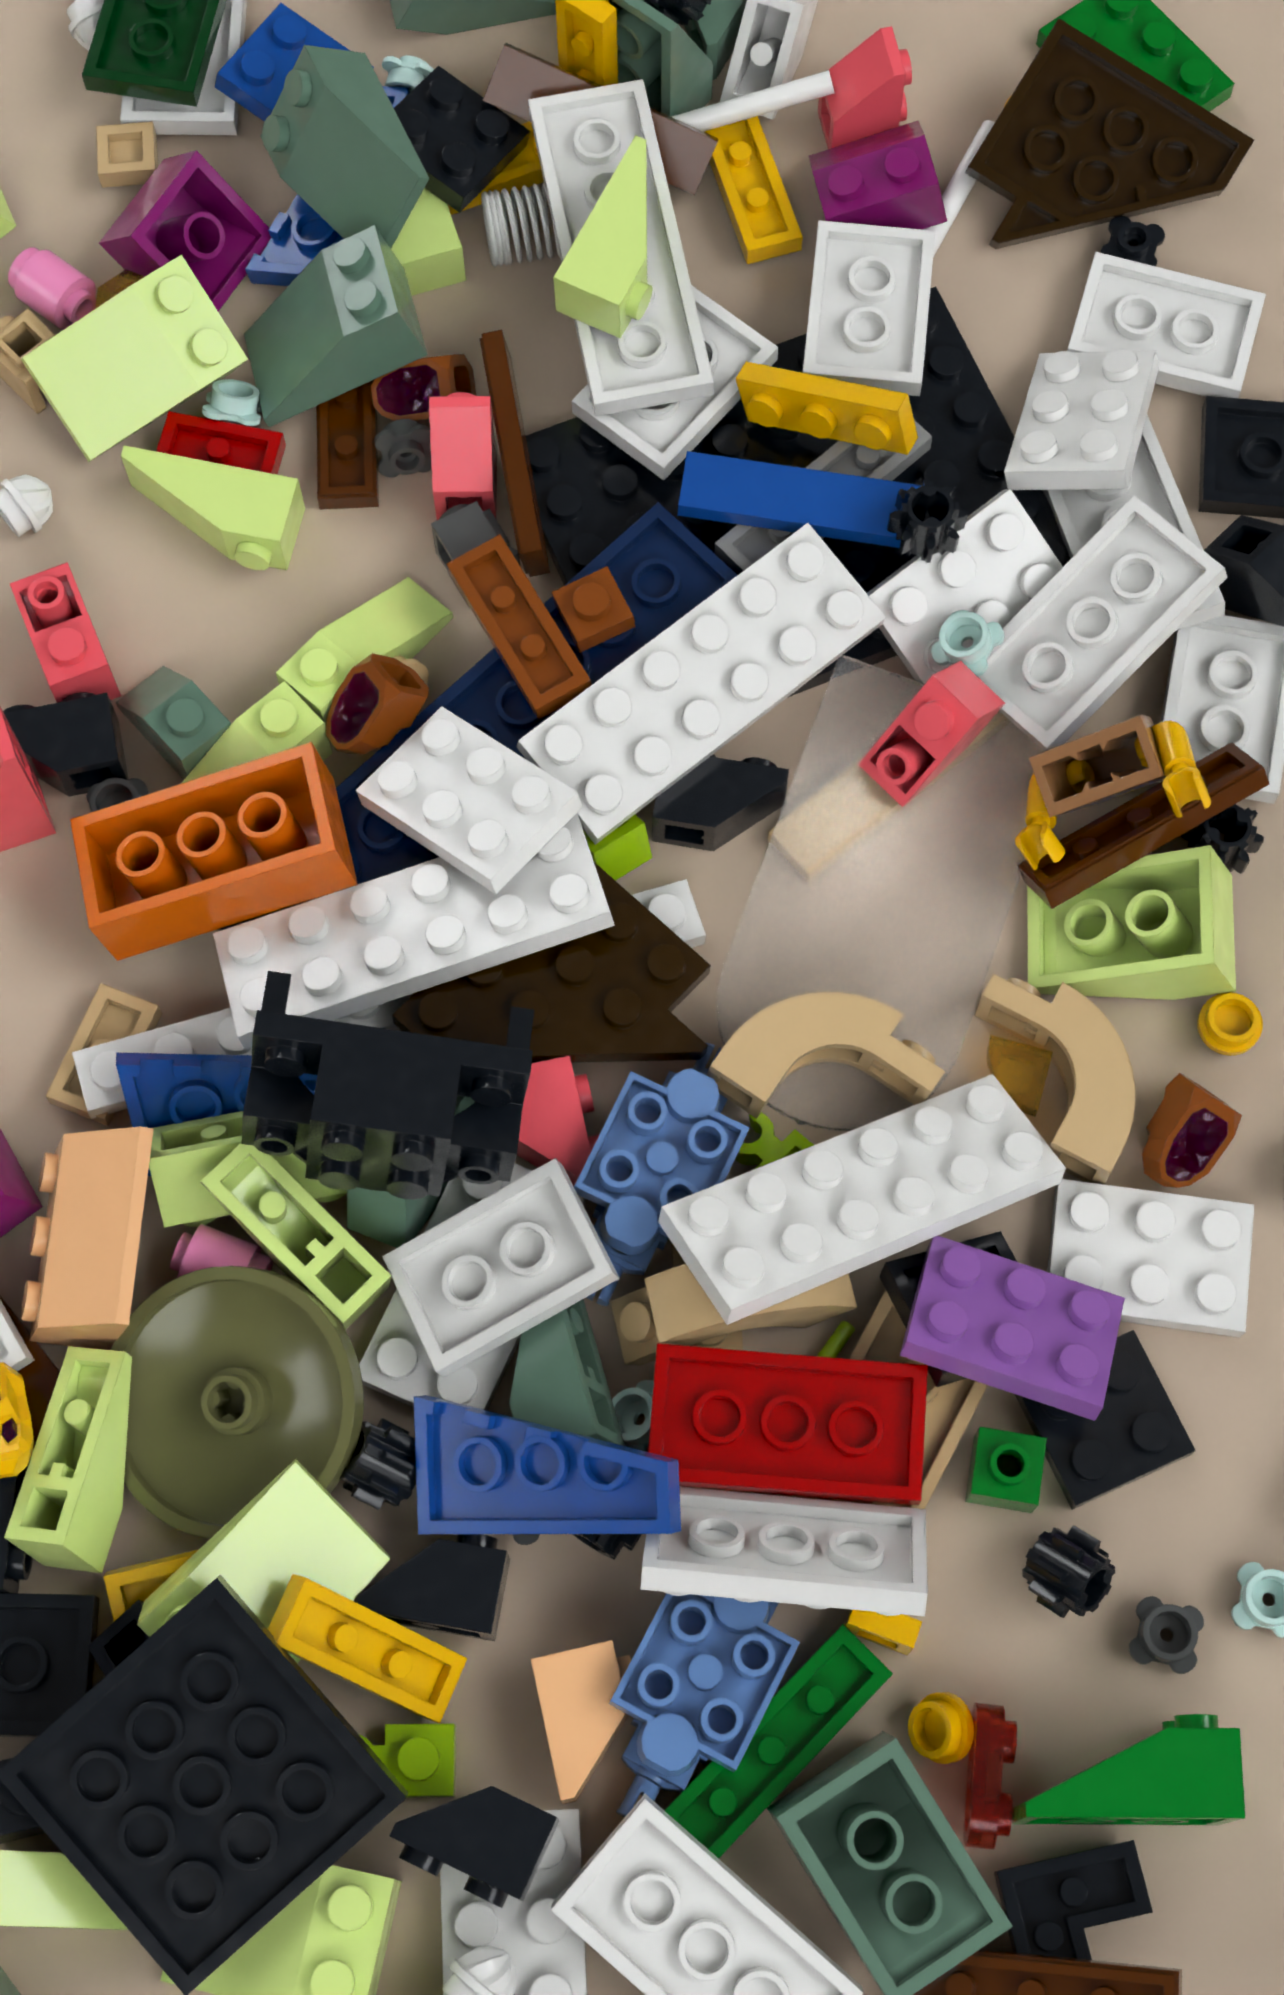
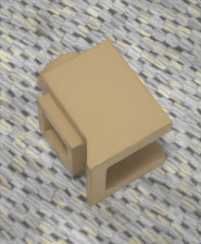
(17, 339)

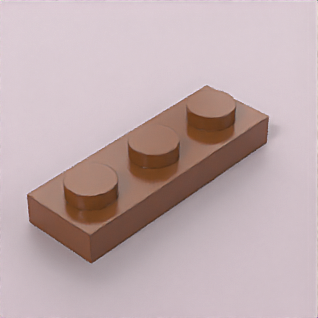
(519, 626)

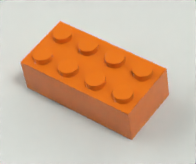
(212, 852)

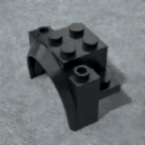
(384, 1100)

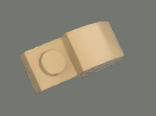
(818, 1030)
(1089, 1060)
(680, 1313)

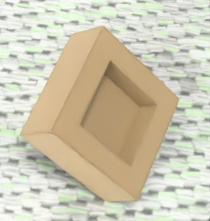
(126, 153)

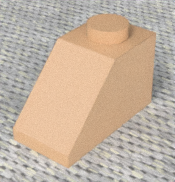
(576, 1710)

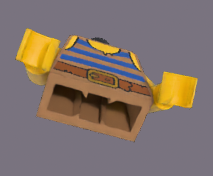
(1101, 769)

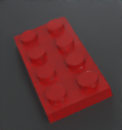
(791, 1423)

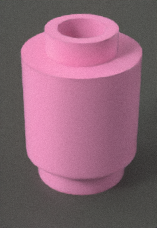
(52, 287)
(215, 1249)

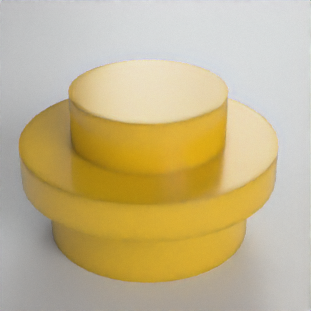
(1229, 1024)
(941, 1728)

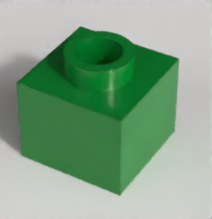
(992, 1488)

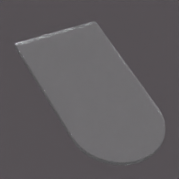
(879, 892)

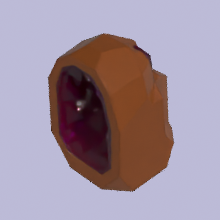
(407, 389)
(374, 704)
(1187, 1134)

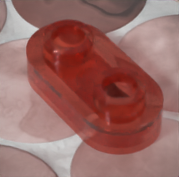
(986, 1807)

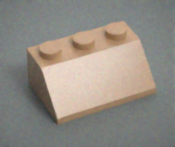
(88, 1237)

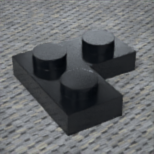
(1063, 1895)

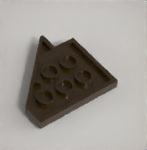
(1098, 143)
(589, 996)

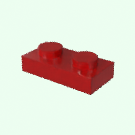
(222, 442)

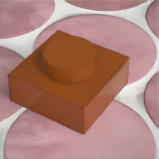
(593, 609)

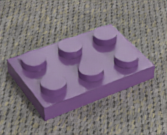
(1013, 1327)

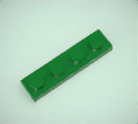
(790, 1735)

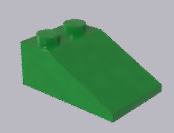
(1171, 1778)

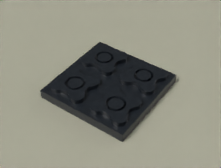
(202, 1785)

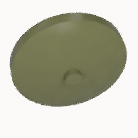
(230, 1389)

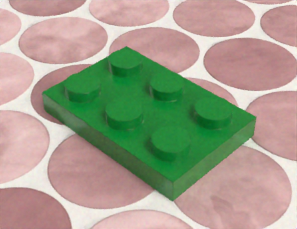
(1152, 43)

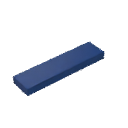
(789, 498)

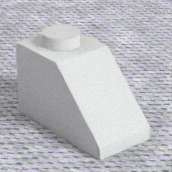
(768, 46)

